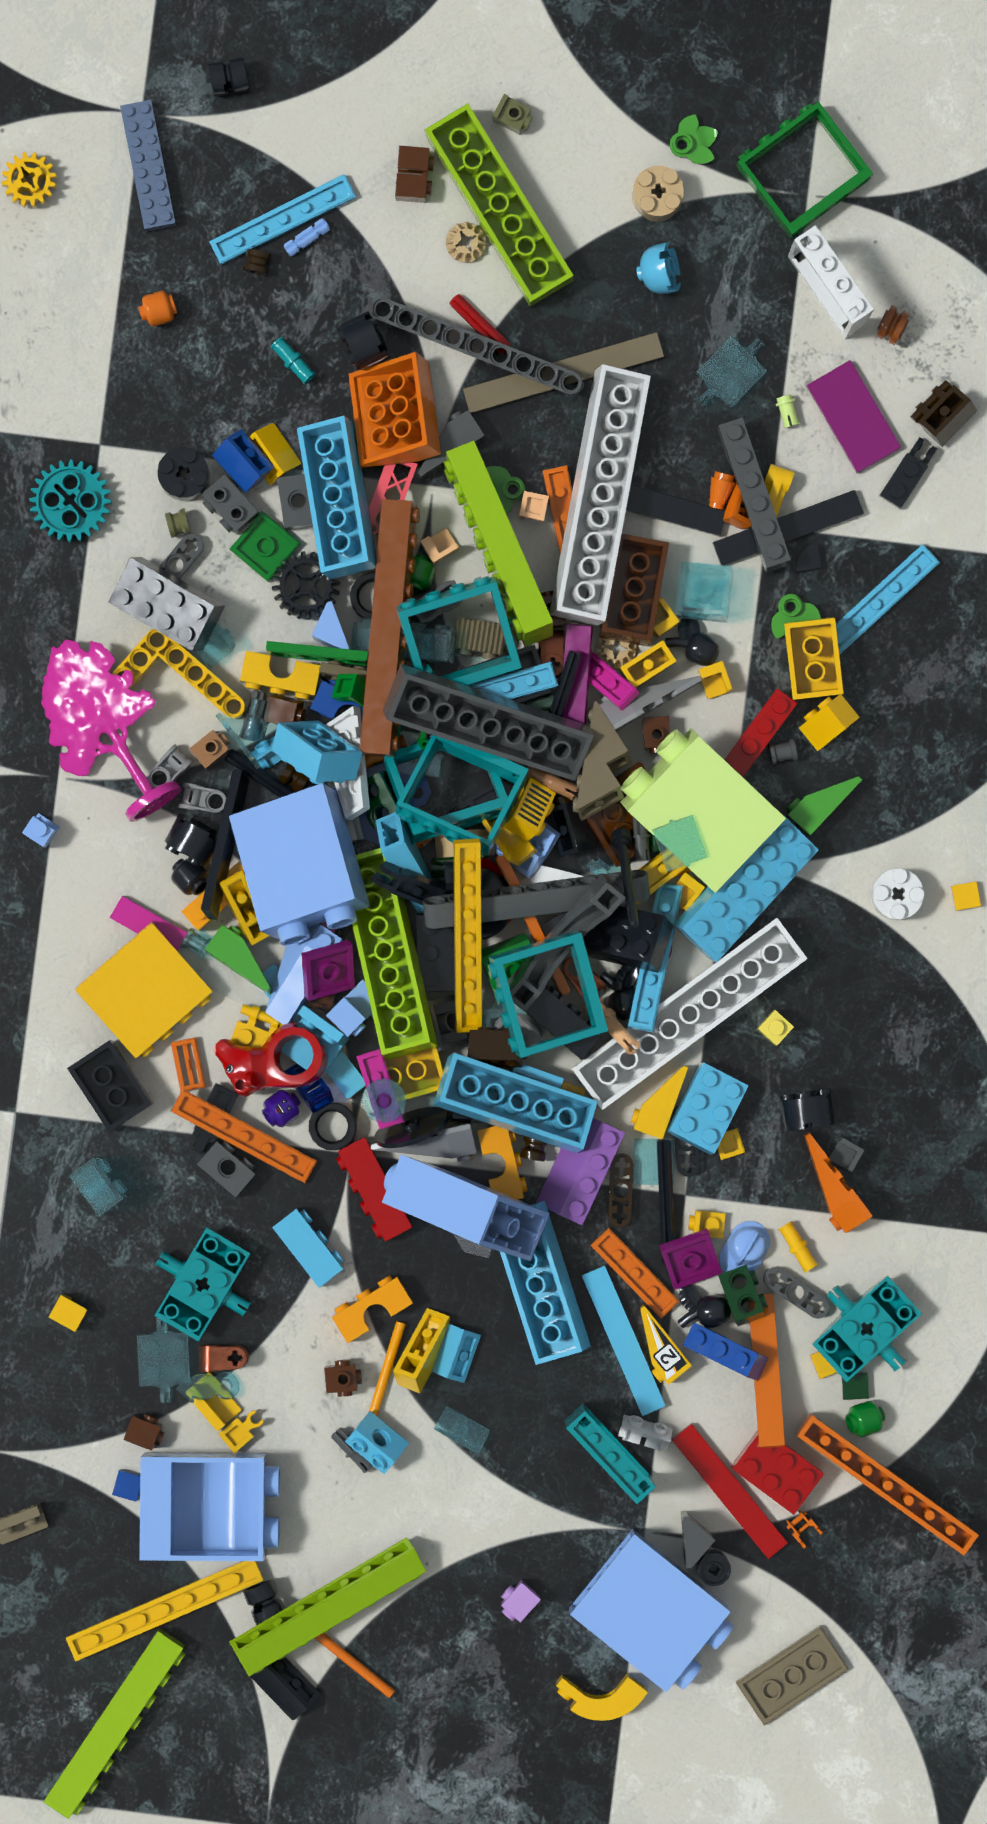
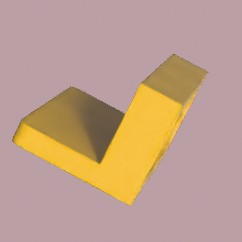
(276, 450)
(512, 846)
(217, 1410)

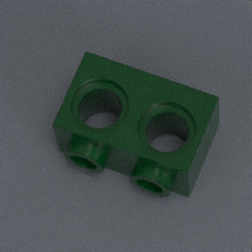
(384, 798)
(737, 1297)

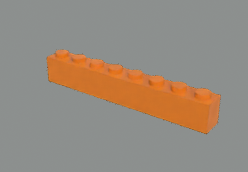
(887, 1484)

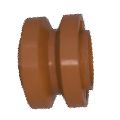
(893, 325)

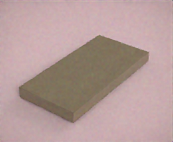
(791, 1675)

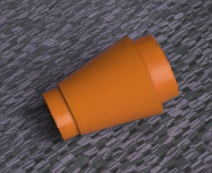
(720, 489)

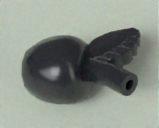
(699, 646)
(623, 987)
(709, 1310)

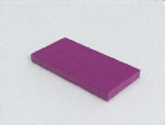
(853, 416)

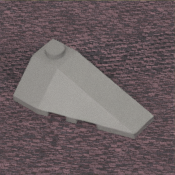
(646, 701)
(447, 1143)

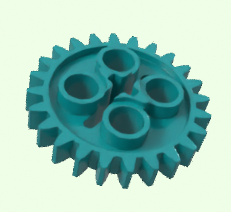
(54, 516)

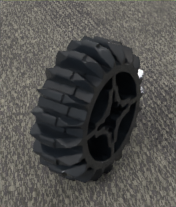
(296, 593)

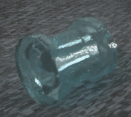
(195, 943)

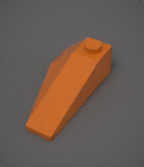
(841, 1200)

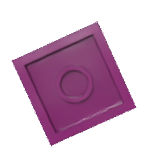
(328, 970)
(690, 1259)

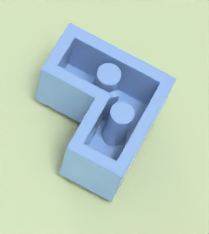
(352, 1011)

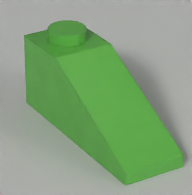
(816, 807)
(232, 951)

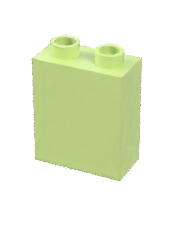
(700, 783)

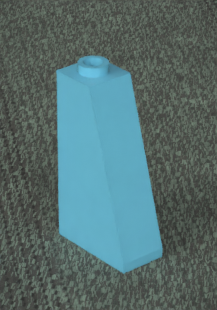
(399, 849)

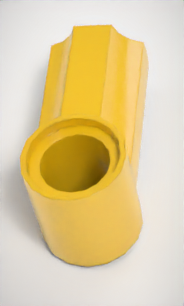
(777, 484)

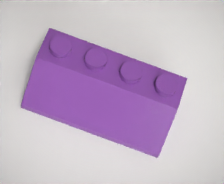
(578, 1176)

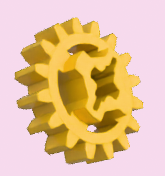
(37, 174)

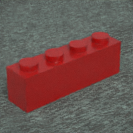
(760, 732)
(368, 1180)

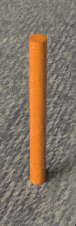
(356, 1665)

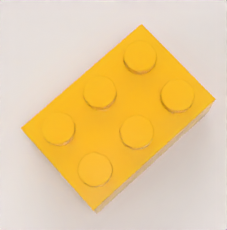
(813, 658)
(416, 1072)

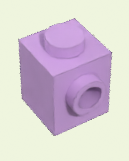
(519, 1601)

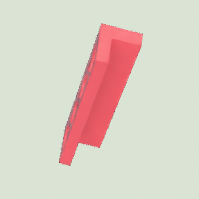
(383, 486)

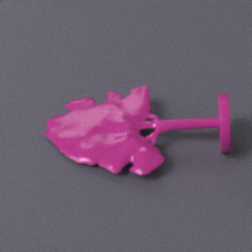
(88, 701)

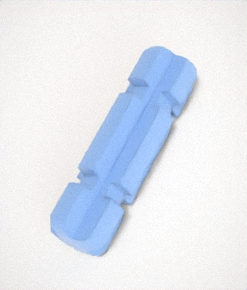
(306, 237)

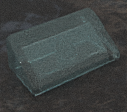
(462, 1429)

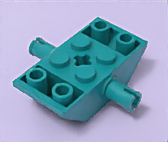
(187, 1305)
(881, 1306)

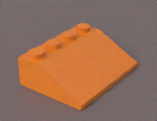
(395, 412)

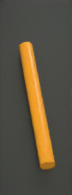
(387, 1367)

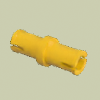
(798, 1247)

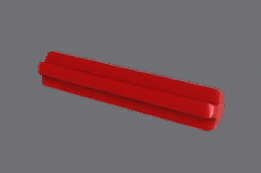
(477, 321)

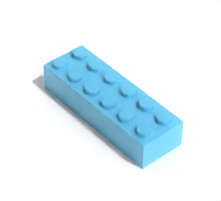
(337, 497)
(722, 917)
(515, 1103)
(546, 1299)

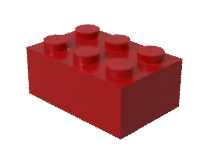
(778, 1473)

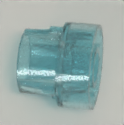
(370, 1103)

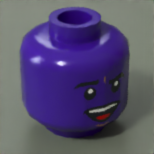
(281, 1108)

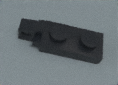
(221, 1098)

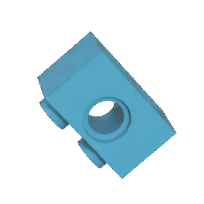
(377, 1442)

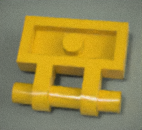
(247, 1033)

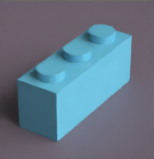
(309, 1246)

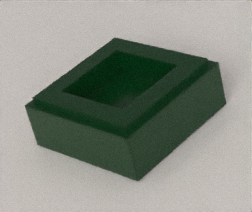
(856, 1387)

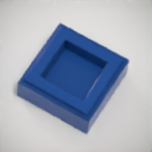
(127, 1485)

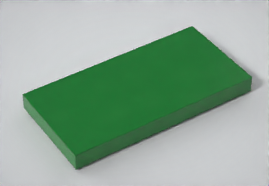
(317, 653)

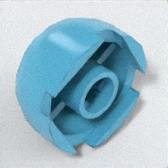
(659, 269)

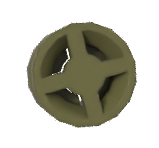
(177, 523)

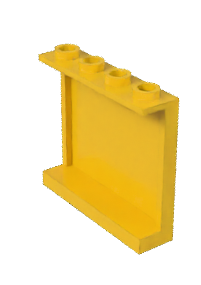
(144, 991)

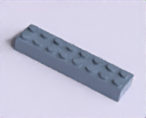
(148, 165)

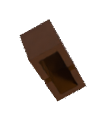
(412, 174)

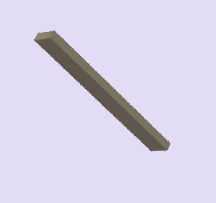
(517, 387)

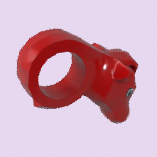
(260, 1068)

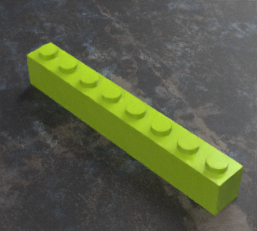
(327, 1606)
(114, 1723)

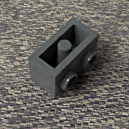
(229, 504)

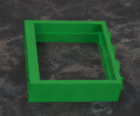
(787, 128)

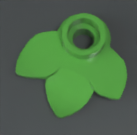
(697, 139)
(502, 481)
(802, 612)

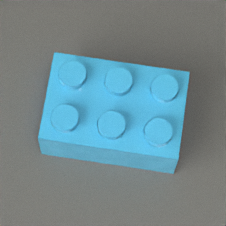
(316, 751)
(706, 1108)

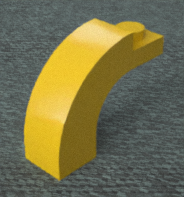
(606, 1706)

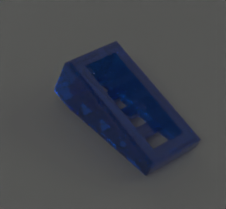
(316, 1098)

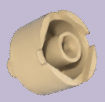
(670, 186)

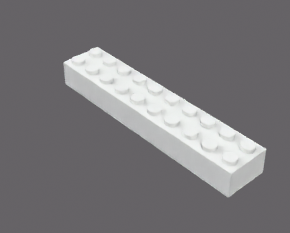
(600, 495)
(692, 1012)

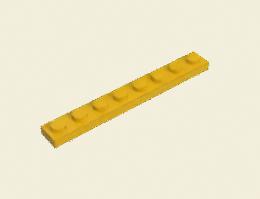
(467, 934)
(164, 1609)

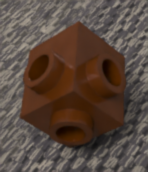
(335, 1385)

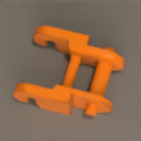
(810, 1522)

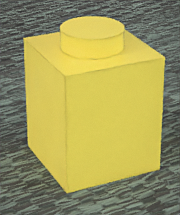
(775, 1027)

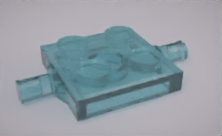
(731, 371)
(162, 1359)

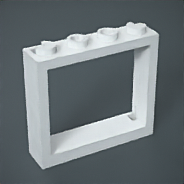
(830, 282)

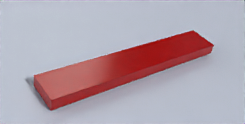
(729, 1491)

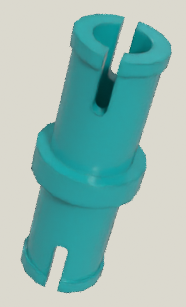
(293, 360)

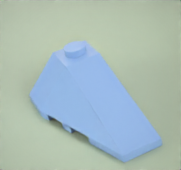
(288, 989)

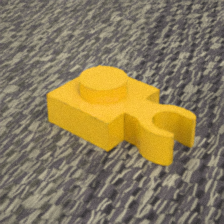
(239, 1432)

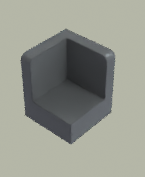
(846, 1154)

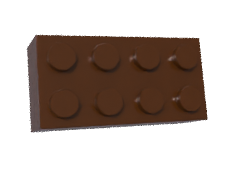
(635, 590)

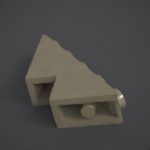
(605, 756)

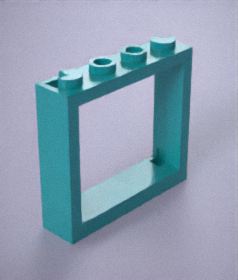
(457, 593)
(489, 762)
(462, 818)
(587, 983)
(610, 1453)

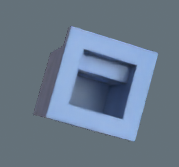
(41, 830)

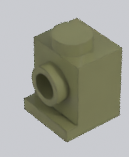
(502, 117)

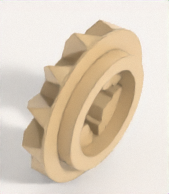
(462, 253)
(607, 655)

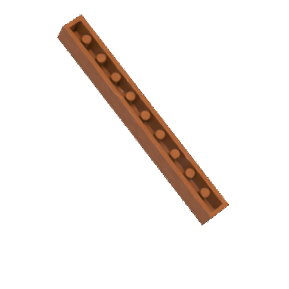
(387, 640)

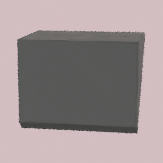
(443, 1020)
(695, 1539)

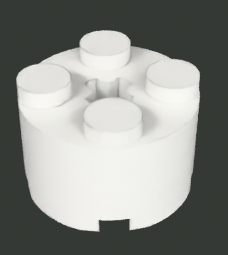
(911, 894)

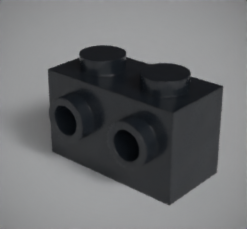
(575, 834)

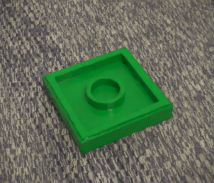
(264, 546)

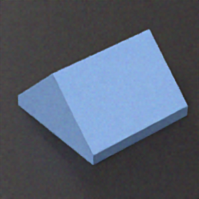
(328, 629)

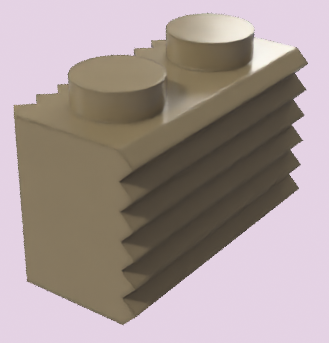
(479, 638)

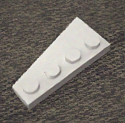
(352, 793)

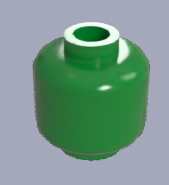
(423, 574)
(865, 1419)

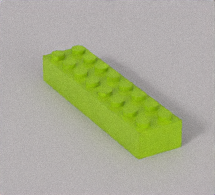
(498, 205)
(499, 544)
(391, 967)

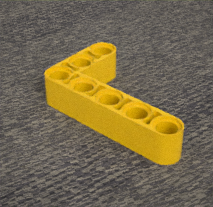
(183, 669)

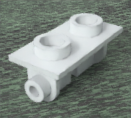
(635, 1428)

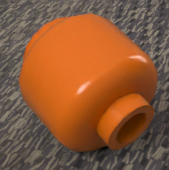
(157, 308)

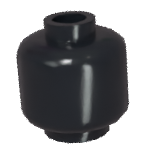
(189, 877)

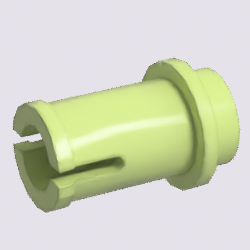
(787, 409)

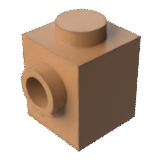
(211, 748)

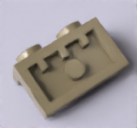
(22, 1523)

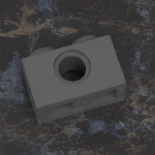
(294, 517)
(212, 1165)

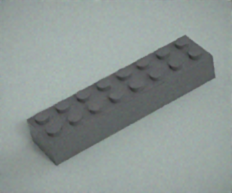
(487, 722)

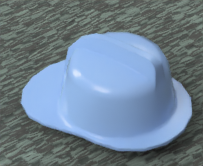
(745, 1246)

